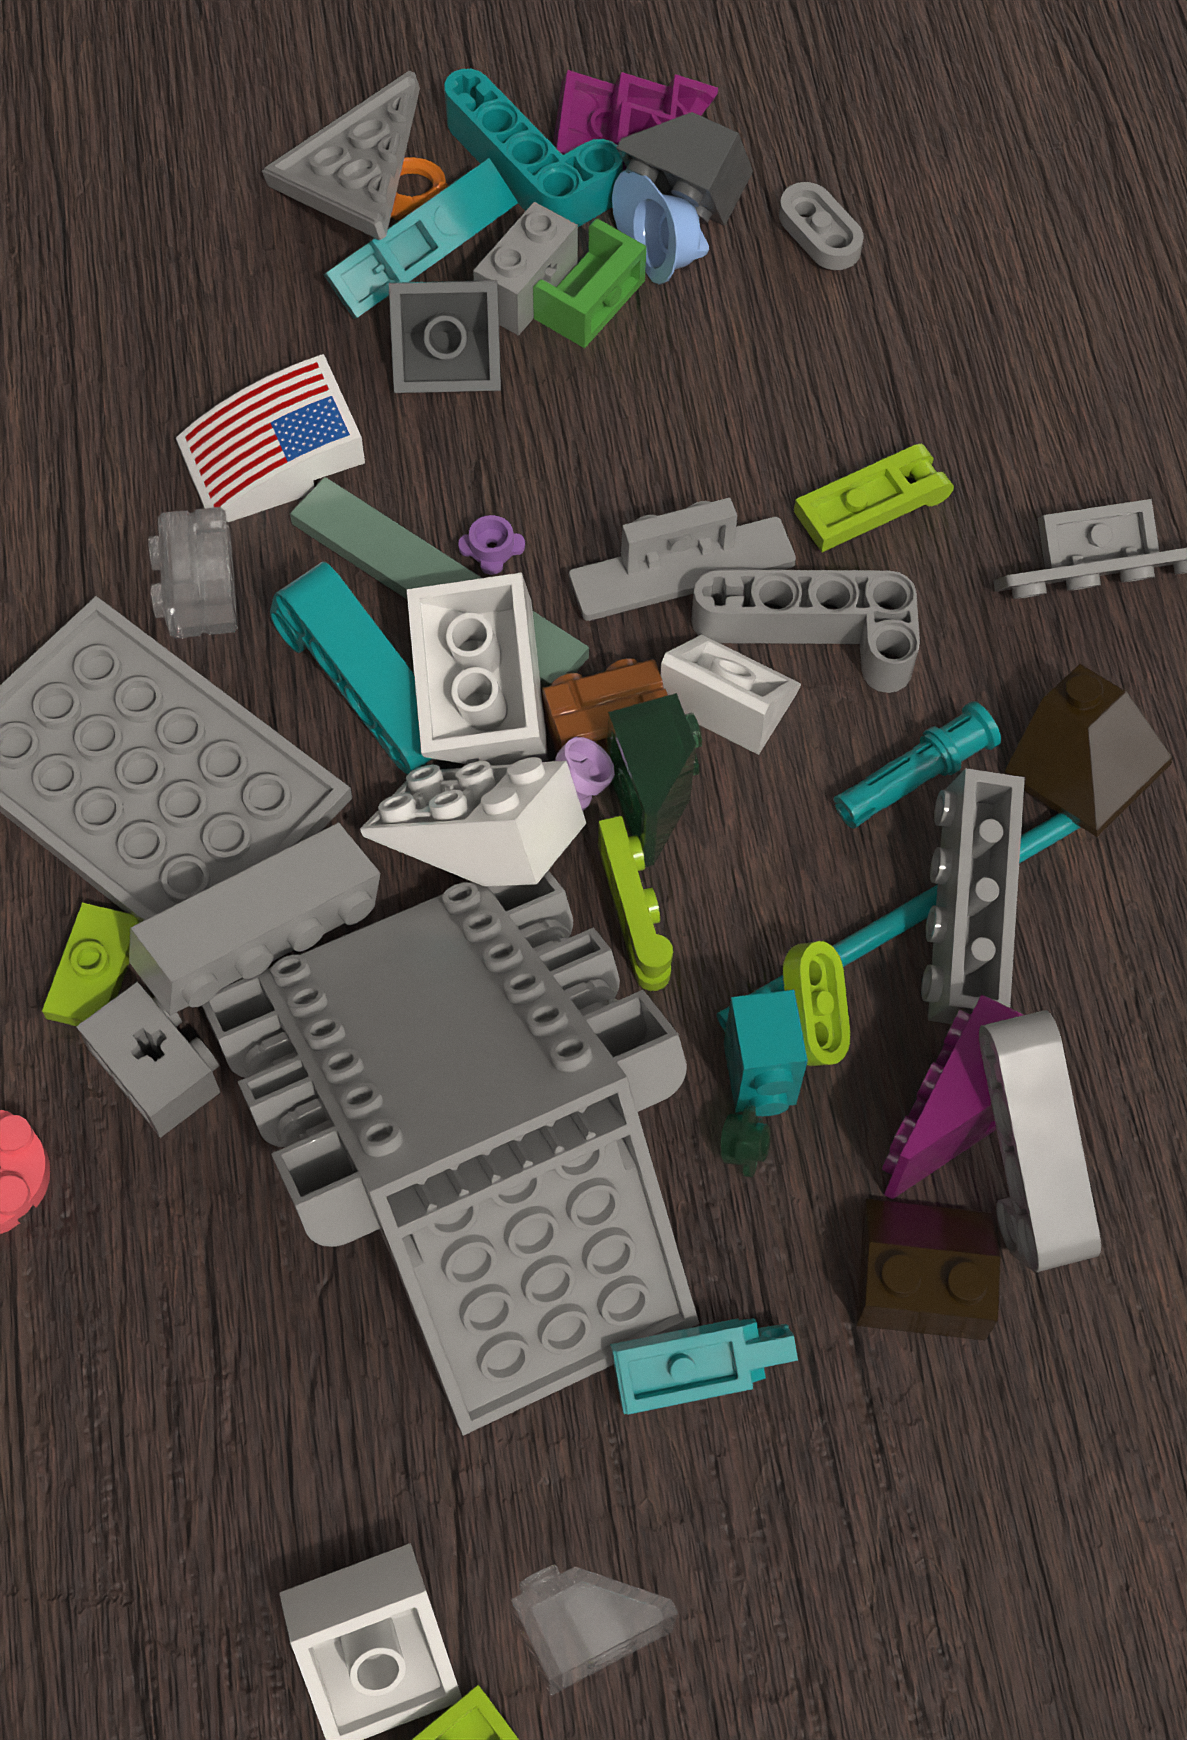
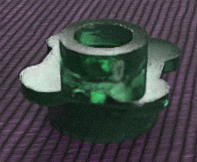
(745, 1140)

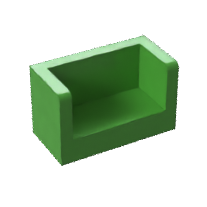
(593, 287)

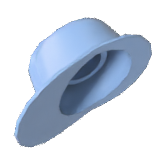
(660, 222)

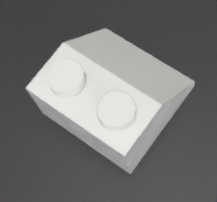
(369, 1646)

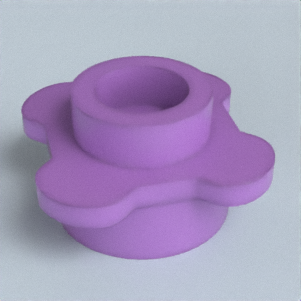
(491, 530)

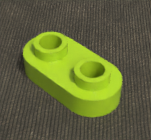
(820, 992)

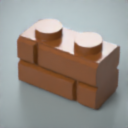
(581, 704)

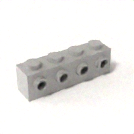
(974, 893)
(253, 919)

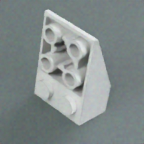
(483, 819)

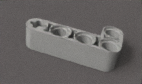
(805, 620)
(1050, 1202)

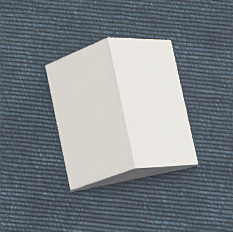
(728, 691)

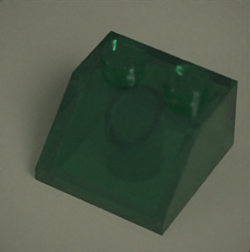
(653, 767)

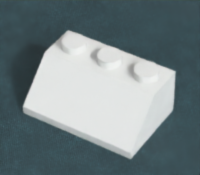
(477, 671)

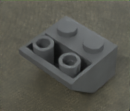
(692, 162)

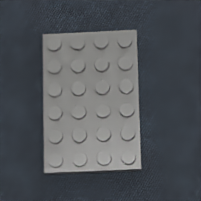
(148, 768)

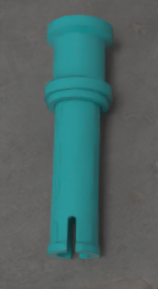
(937, 753)

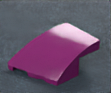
(613, 111)

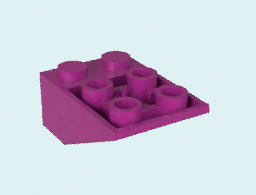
(951, 1105)

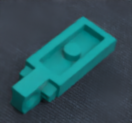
(697, 1362)

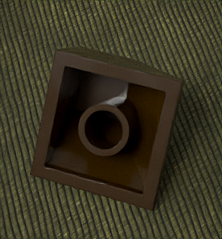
(1088, 751)

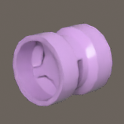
(590, 770)

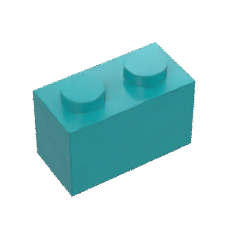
(765, 1051)

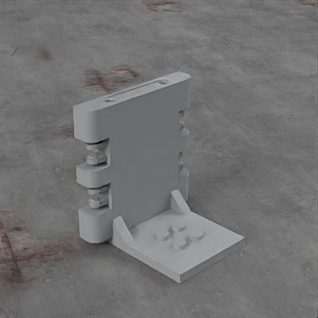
(483, 1115)

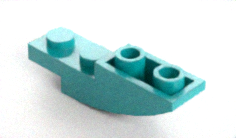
(421, 238)

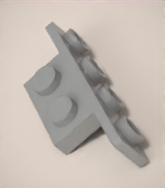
(1095, 543)
(672, 551)

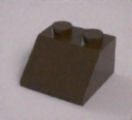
(928, 1270)

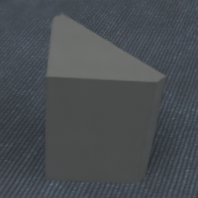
(445, 336)

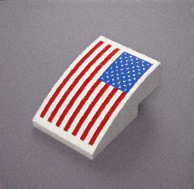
(272, 441)

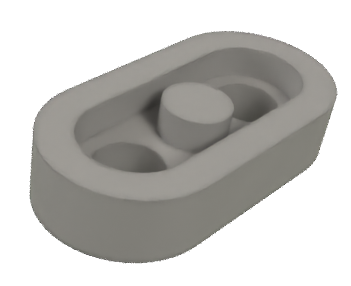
(828, 233)

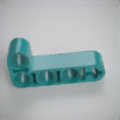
(492, 127)
(355, 654)

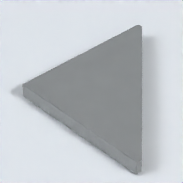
(354, 161)

